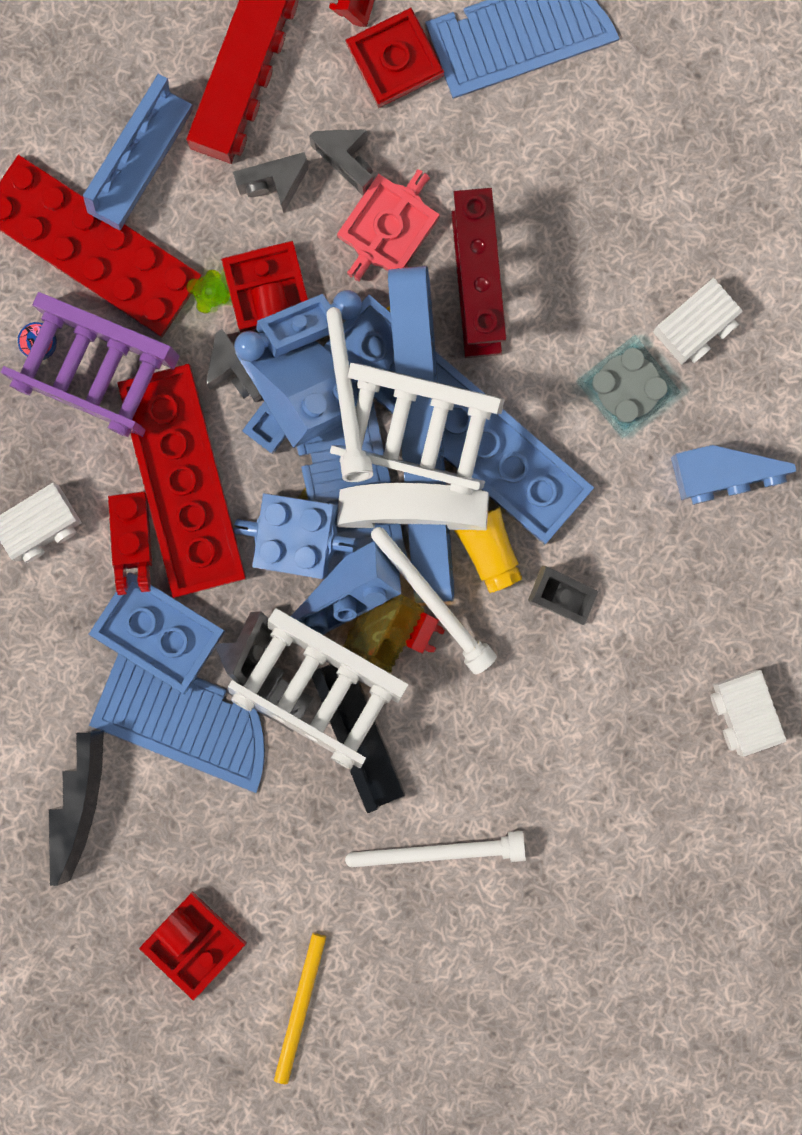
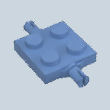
(295, 536)

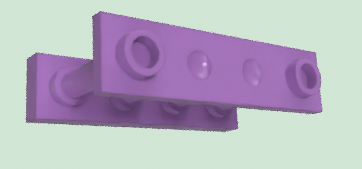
(87, 328)

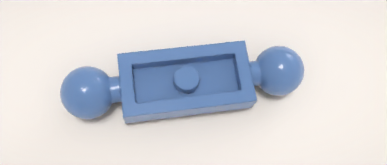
(295, 326)

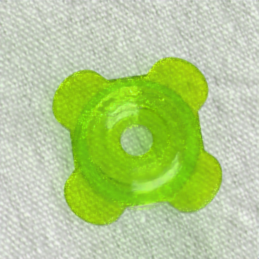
(218, 295)

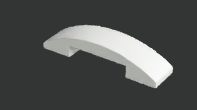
(412, 504)

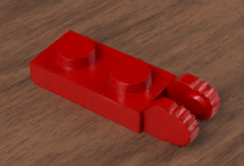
(130, 539)

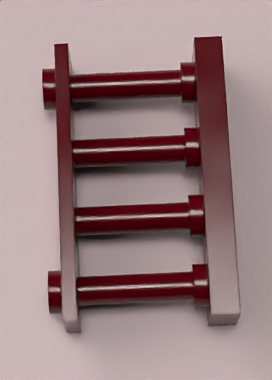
(478, 273)

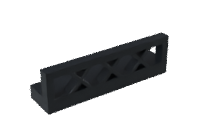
(377, 777)

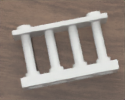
(443, 400)
(317, 651)

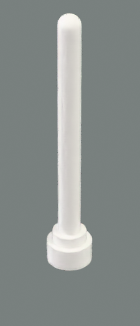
(356, 464)
(477, 655)
(509, 847)

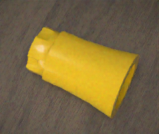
(492, 553)

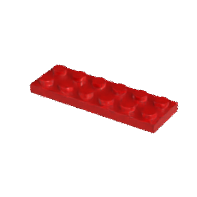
(107, 261)
(184, 485)

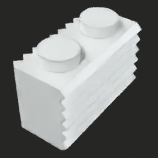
(698, 321)
(37, 523)
(748, 713)

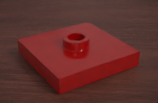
(394, 57)

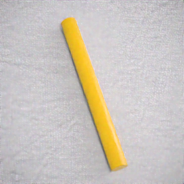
(299, 1008)

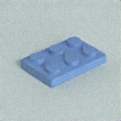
(157, 634)

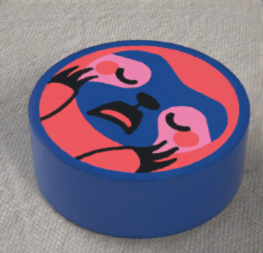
(27, 338)

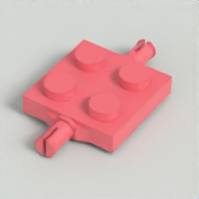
(388, 224)

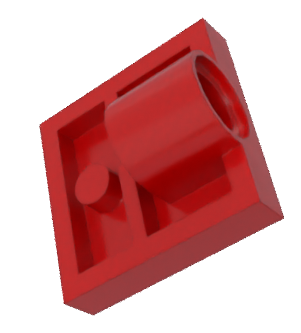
(263, 283)
(192, 945)

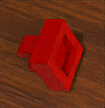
(355, 11)
(423, 632)

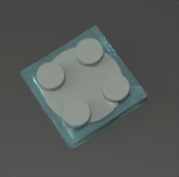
(628, 386)

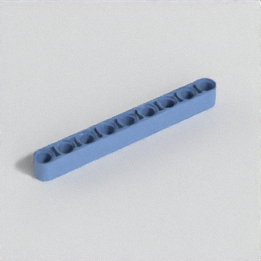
(417, 358)

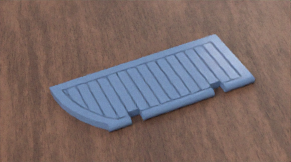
(514, 38)
(325, 480)
(186, 728)

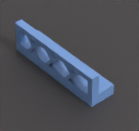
(137, 154)

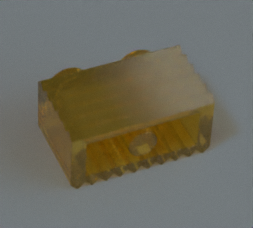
(384, 631)

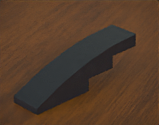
(72, 822)

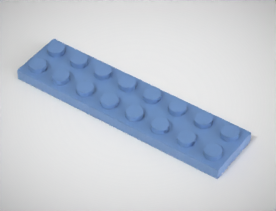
(514, 464)

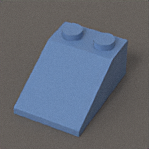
(299, 390)

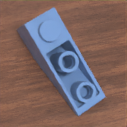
(718, 469)
(351, 589)

